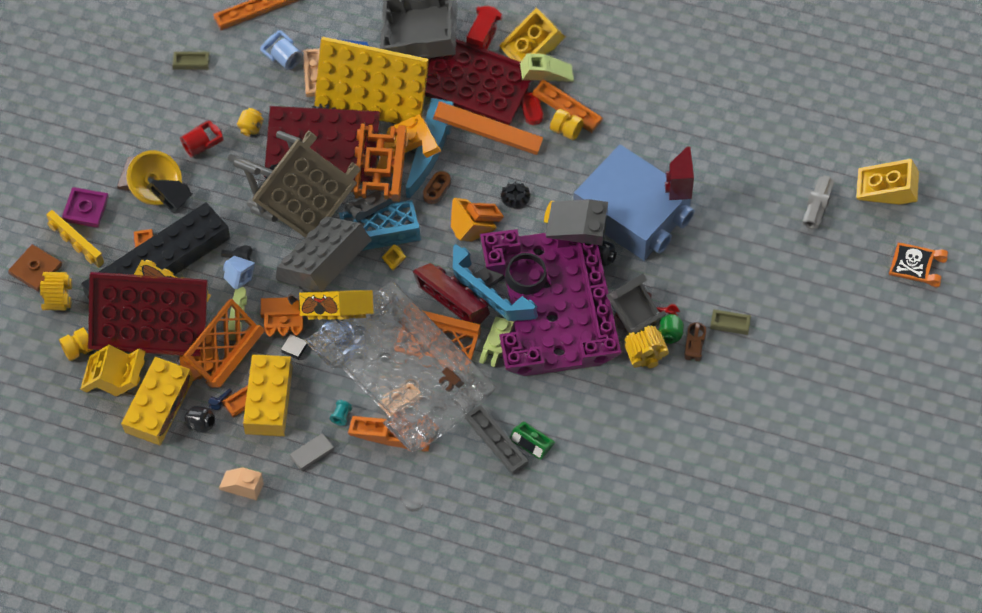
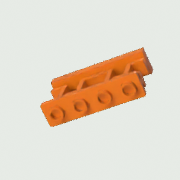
(393, 163)

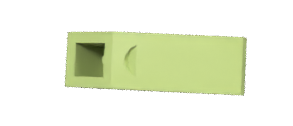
(545, 67)

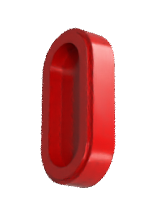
(532, 109)

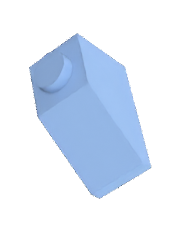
(238, 271)

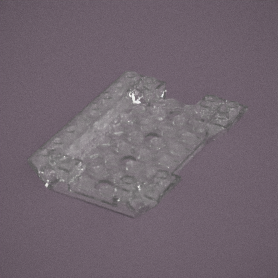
(416, 355)

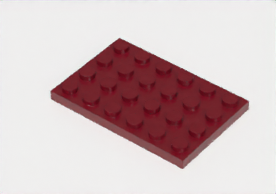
(478, 82)
(334, 131)
(146, 313)

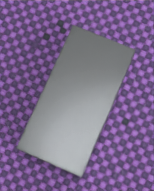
(311, 452)

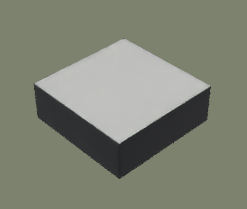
(294, 347)

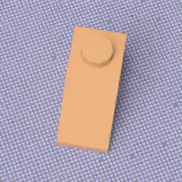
(242, 482)

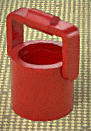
(198, 141)

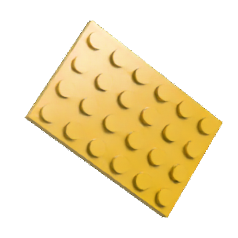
(370, 80)

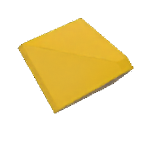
(394, 257)

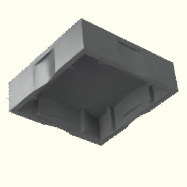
(419, 27)

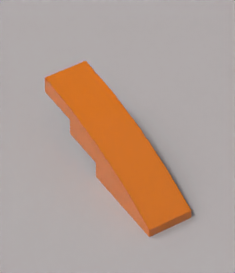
(375, 431)

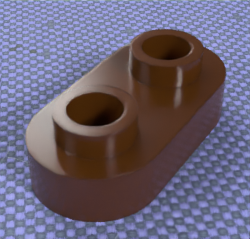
(435, 188)

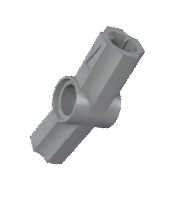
(818, 202)

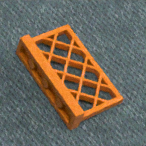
(459, 327)
(234, 355)

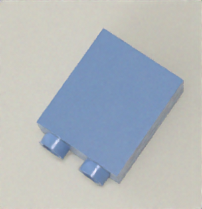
(638, 207)

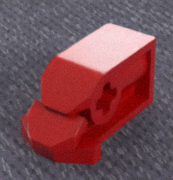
(484, 26)

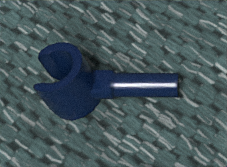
(215, 403)

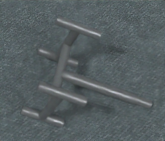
(251, 169)

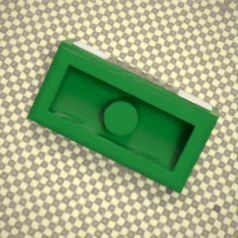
(531, 440)

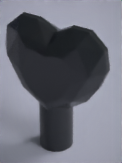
(242, 252)

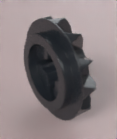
(508, 198)

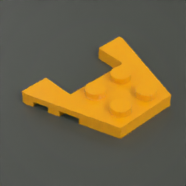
(417, 135)

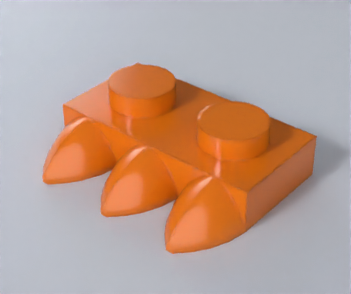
(283, 322)

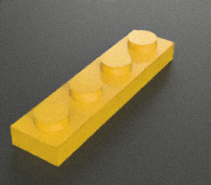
(78, 242)

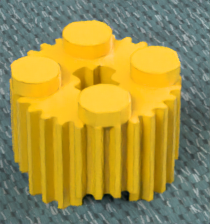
(55, 291)
(646, 347)

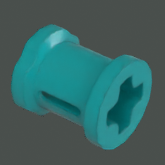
(341, 412)

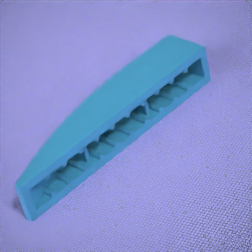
(421, 165)

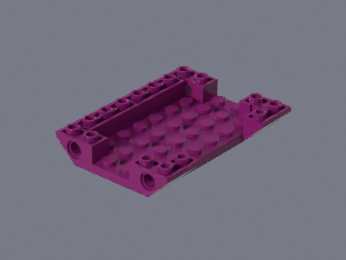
(576, 297)

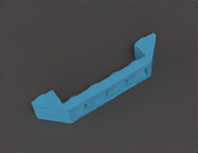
(520, 310)

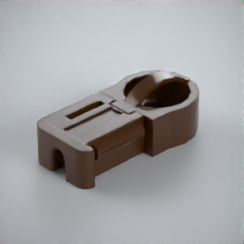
(695, 343)

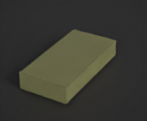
(191, 60)
(730, 322)

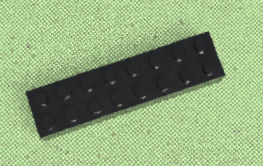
(175, 245)

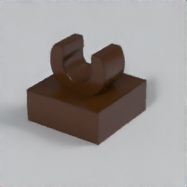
(452, 378)

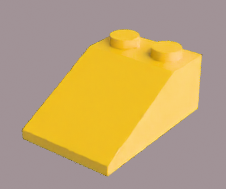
(532, 36)
(889, 182)

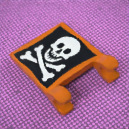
(915, 263)

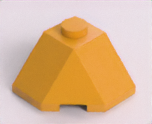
(463, 223)

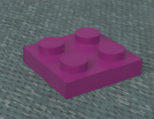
(85, 207)

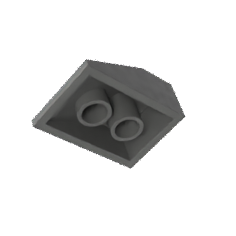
(578, 221)

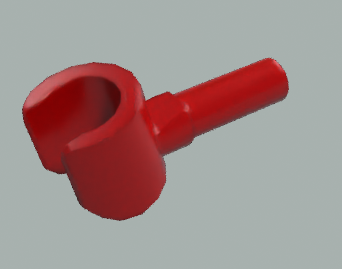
(671, 309)

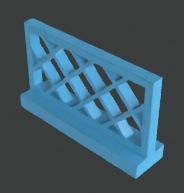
(393, 235)

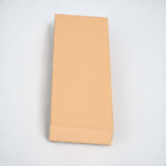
(311, 60)

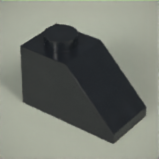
(170, 193)

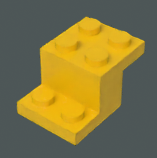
(113, 370)

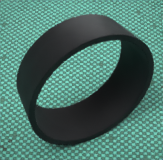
(526, 289)

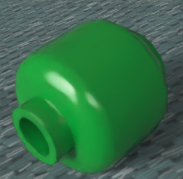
(671, 328)

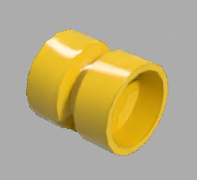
(566, 124)
(75, 344)

